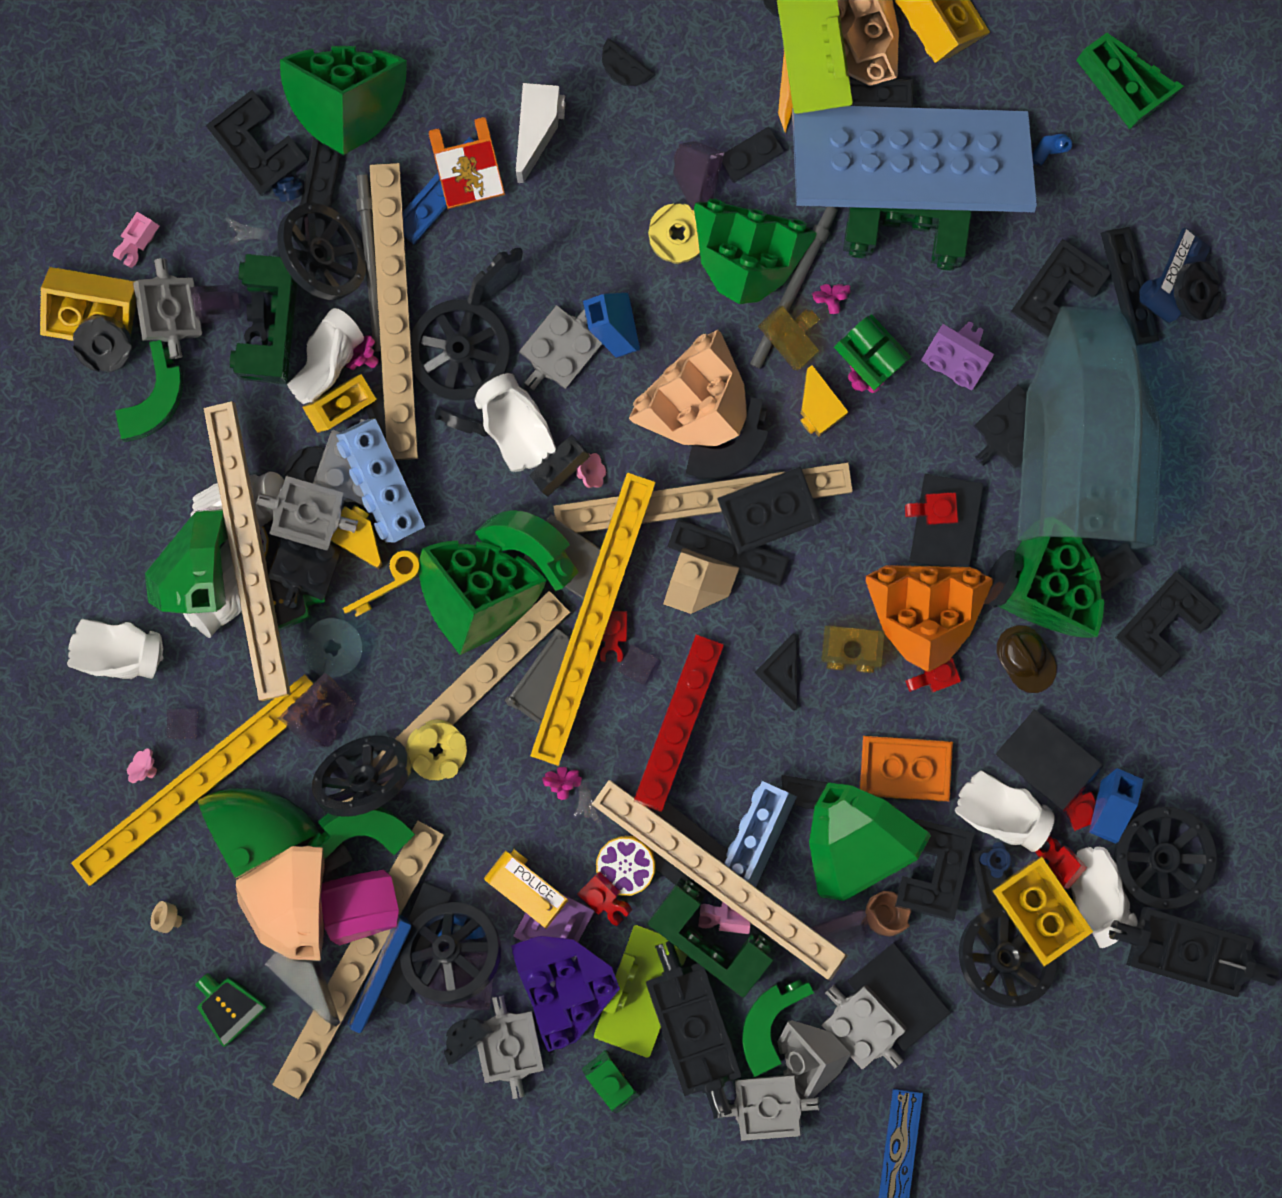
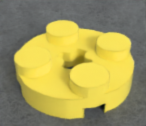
(660, 233)
(427, 737)

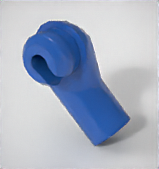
(1051, 145)

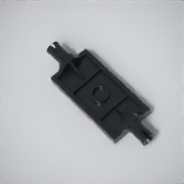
(1191, 952)
(693, 1029)

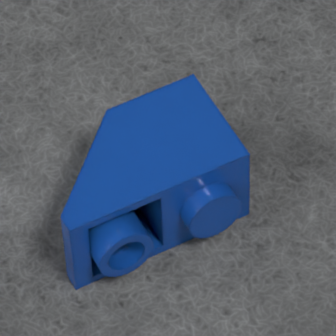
(612, 322)
(1115, 804)

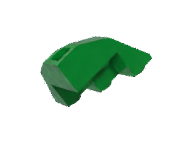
(748, 249)
(189, 570)
(859, 841)

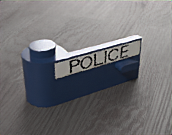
(1159, 293)

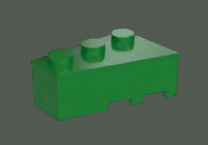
(1126, 80)

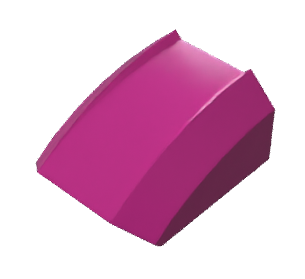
(358, 906)

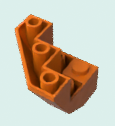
(928, 609)

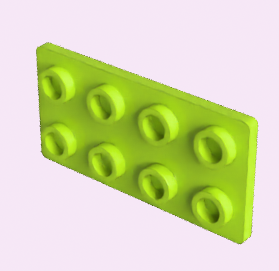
(814, 54)
(630, 1016)

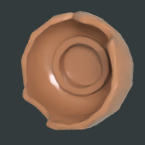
(884, 916)

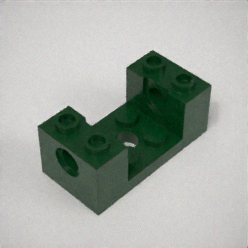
(949, 236)
(264, 362)
(740, 971)

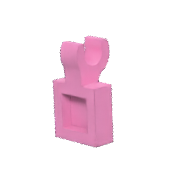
(136, 235)
(725, 916)

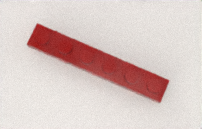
(678, 723)

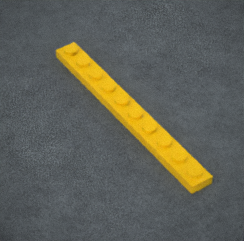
(592, 619)
(187, 787)

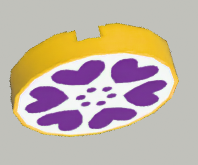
(627, 864)

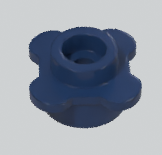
(288, 189)
(997, 868)

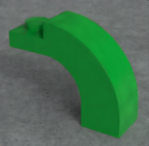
(160, 406)
(534, 538)
(377, 824)
(758, 1022)

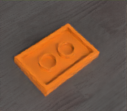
(906, 768)

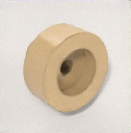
(165, 917)

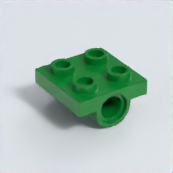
(872, 352)

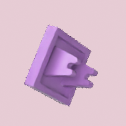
(958, 355)
(567, 924)

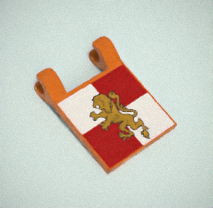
(469, 169)

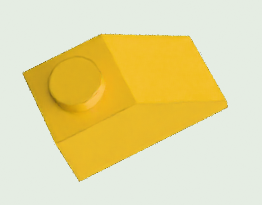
(339, 403)
(819, 404)
(363, 541)

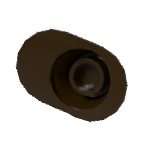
(1026, 659)

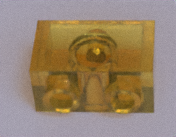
(870, 646)

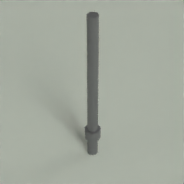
(364, 206)
(798, 278)

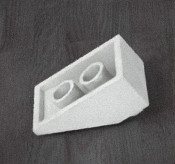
(539, 119)

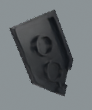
(499, 275)

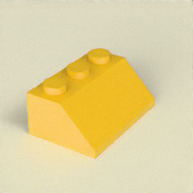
(944, 25)
(74, 296)
(1042, 911)

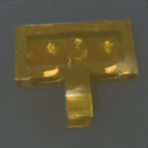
(790, 336)

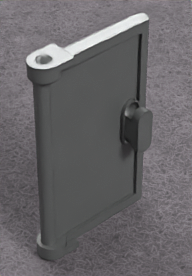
(580, 552)
(536, 686)

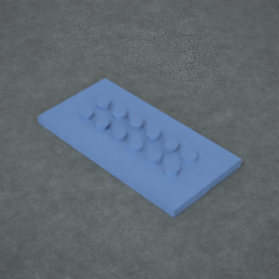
(914, 159)

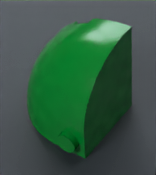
(343, 93)
(1058, 587)
(476, 591)
(254, 826)

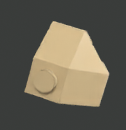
(699, 582)

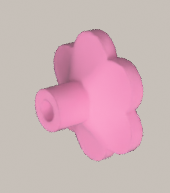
(592, 471)
(141, 766)

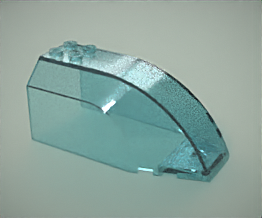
(1091, 436)

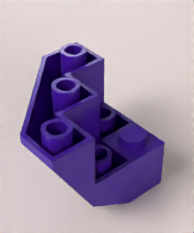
(564, 986)

